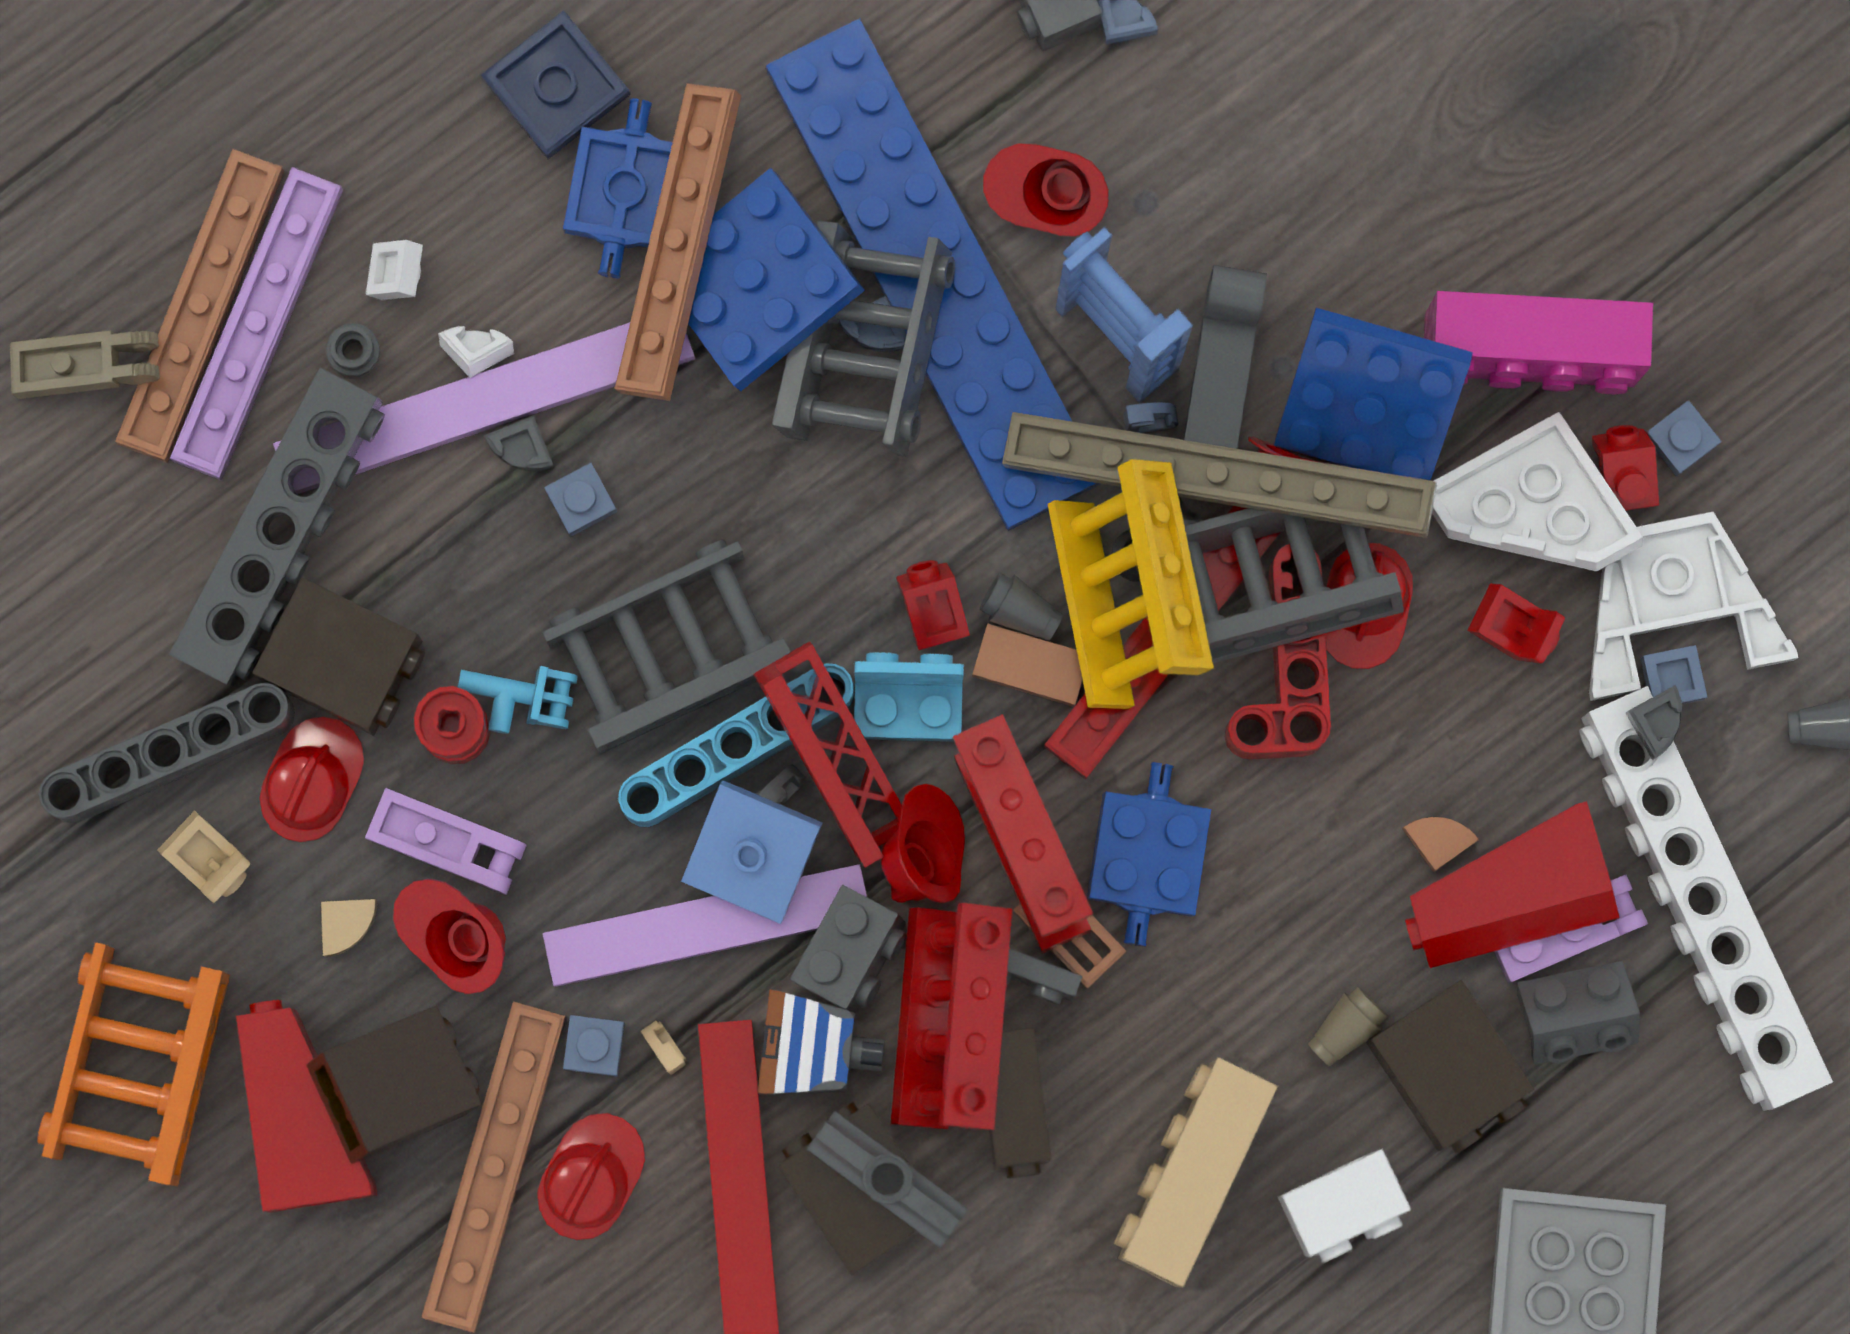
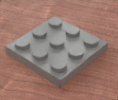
(1575, 1265)

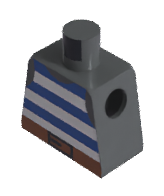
(812, 1047)

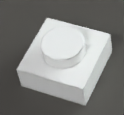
(394, 270)

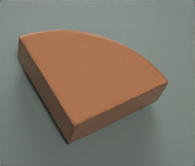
(1439, 839)

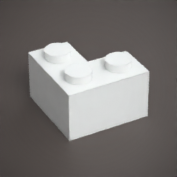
(1344, 1204)

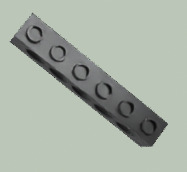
(200, 639)

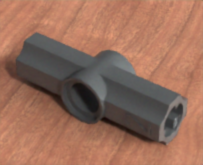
(857, 1156)

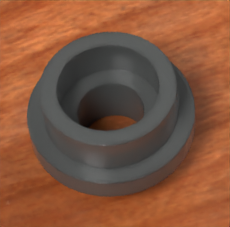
(353, 334)

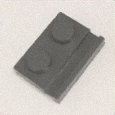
(1047, 980)

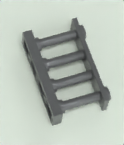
(798, 396)
(1317, 608)
(663, 700)

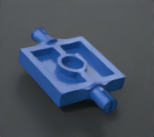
(617, 186)
(1148, 854)

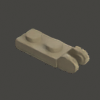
(79, 363)

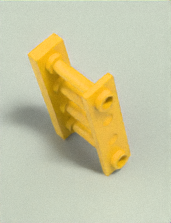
(1165, 575)

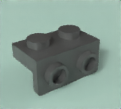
(850, 951)
(1579, 1013)

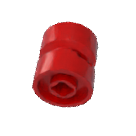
(452, 725)

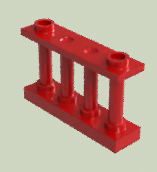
(1022, 834)
(951, 1017)

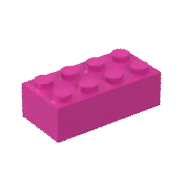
(1546, 339)

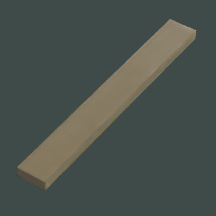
(1225, 474)

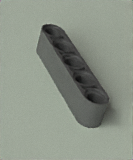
(141, 751)

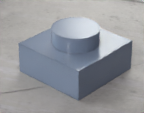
(1683, 438)
(580, 499)
(1677, 668)
(594, 1045)

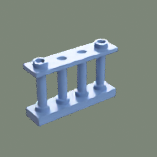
(1146, 340)

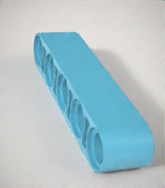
(708, 751)

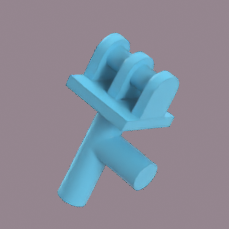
(509, 691)

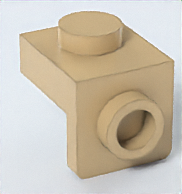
(205, 857)

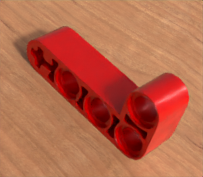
(1289, 700)

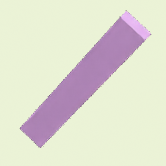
(486, 401)

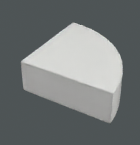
(475, 349)

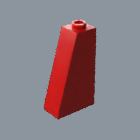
(1517, 893)
(292, 1134)

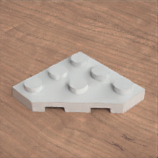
(1537, 501)

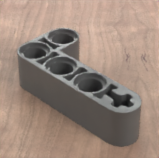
(1224, 356)

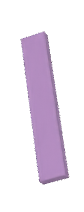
(256, 323)
(686, 930)

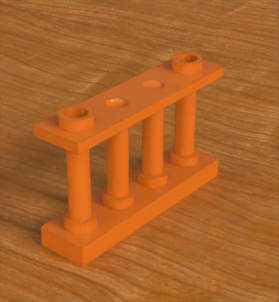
(174, 1101)

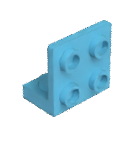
(908, 698)

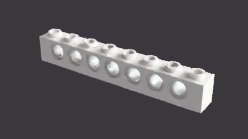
(1800, 1065)

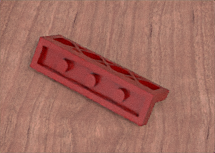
(817, 762)

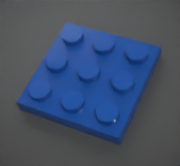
(765, 281)
(1372, 397)

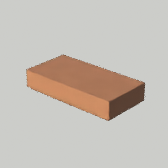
(1029, 665)

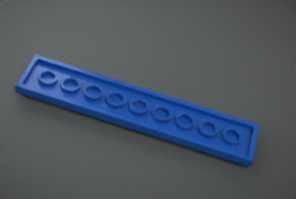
(892, 204)

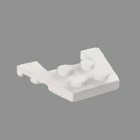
(1674, 580)

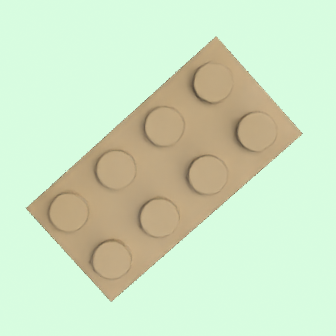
(1196, 1172)

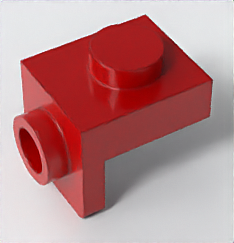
(1628, 465)
(1516, 625)

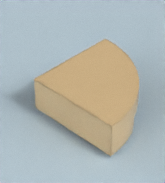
(345, 924)
(664, 1047)

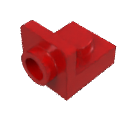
(932, 604)

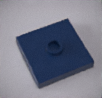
(555, 84)

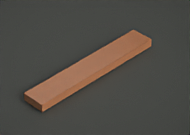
(678, 242)
(200, 304)
(494, 1167)

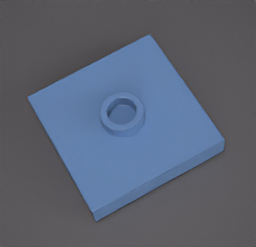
(751, 852)

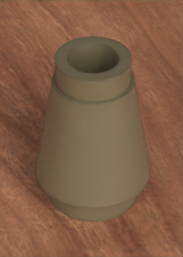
(1347, 1026)

